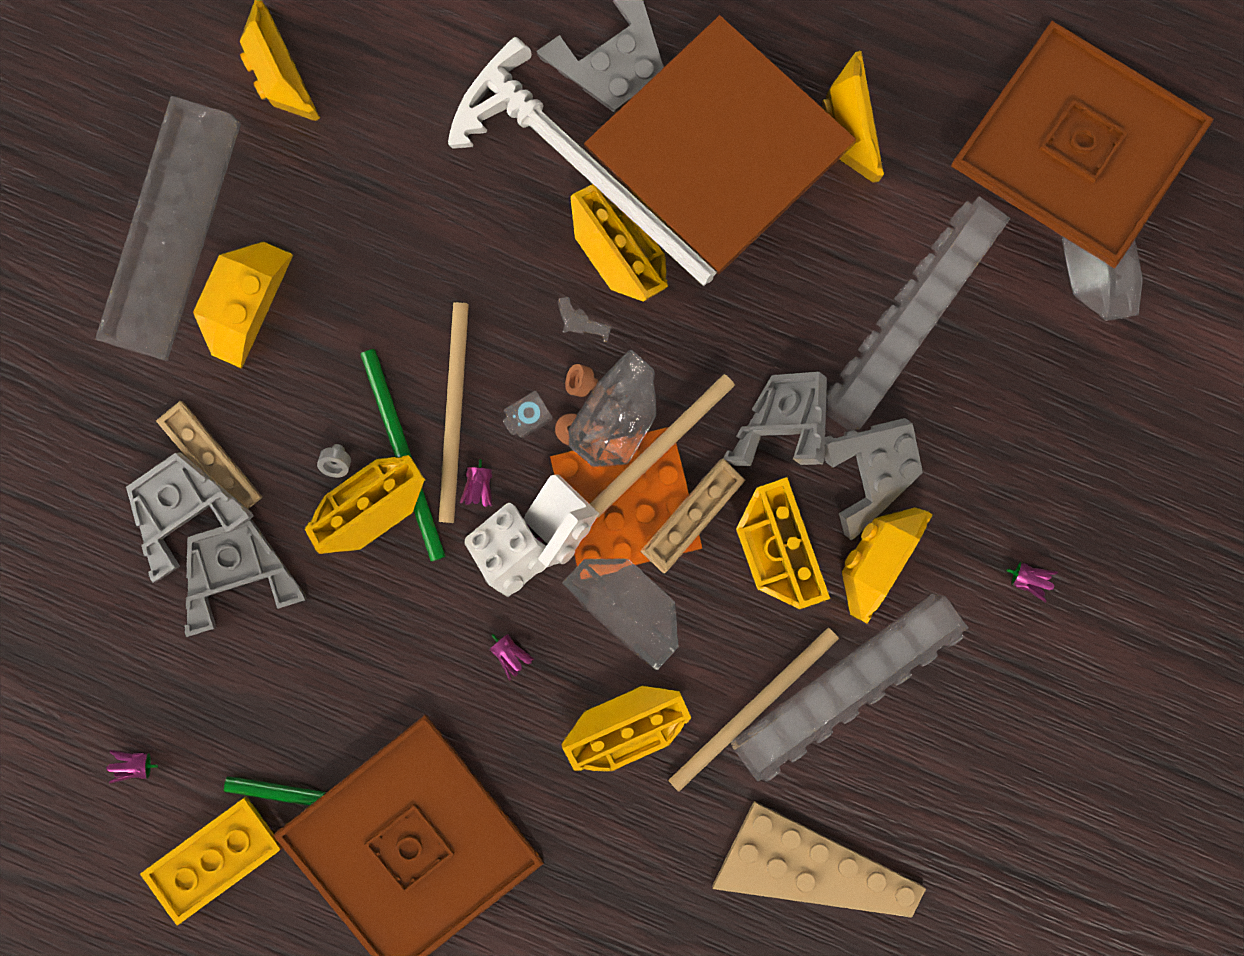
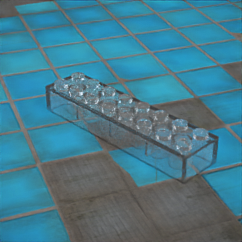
(168, 229)
(917, 311)
(849, 686)

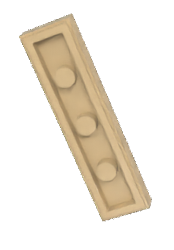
(206, 453)
(692, 515)

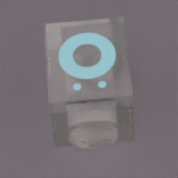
(526, 415)

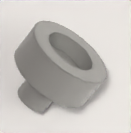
(334, 461)

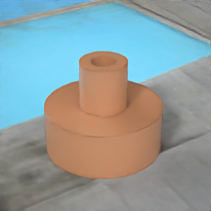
(580, 380)
(562, 427)

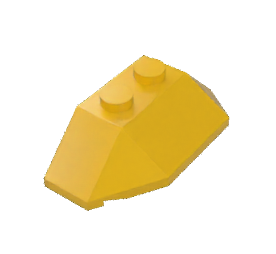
(273, 65)
(851, 107)
(617, 246)
(239, 299)
(366, 505)
(780, 547)
(880, 559)
(625, 729)

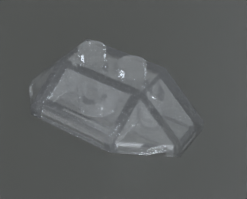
(1101, 287)
(616, 414)
(627, 606)

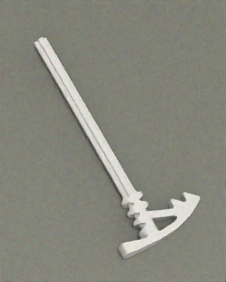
(529, 113)

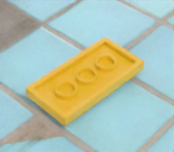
(211, 860)

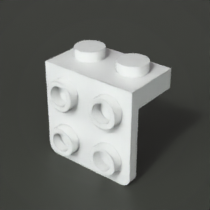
(560, 520)
(506, 550)

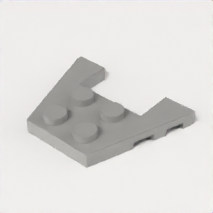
(618, 66)
(787, 407)
(886, 463)
(170, 498)
(227, 561)

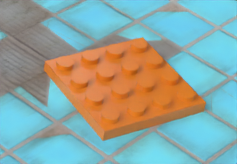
(637, 512)

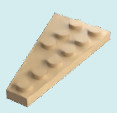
(798, 864)

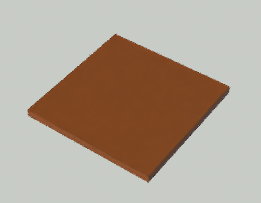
(1082, 143)
(719, 144)
(409, 846)

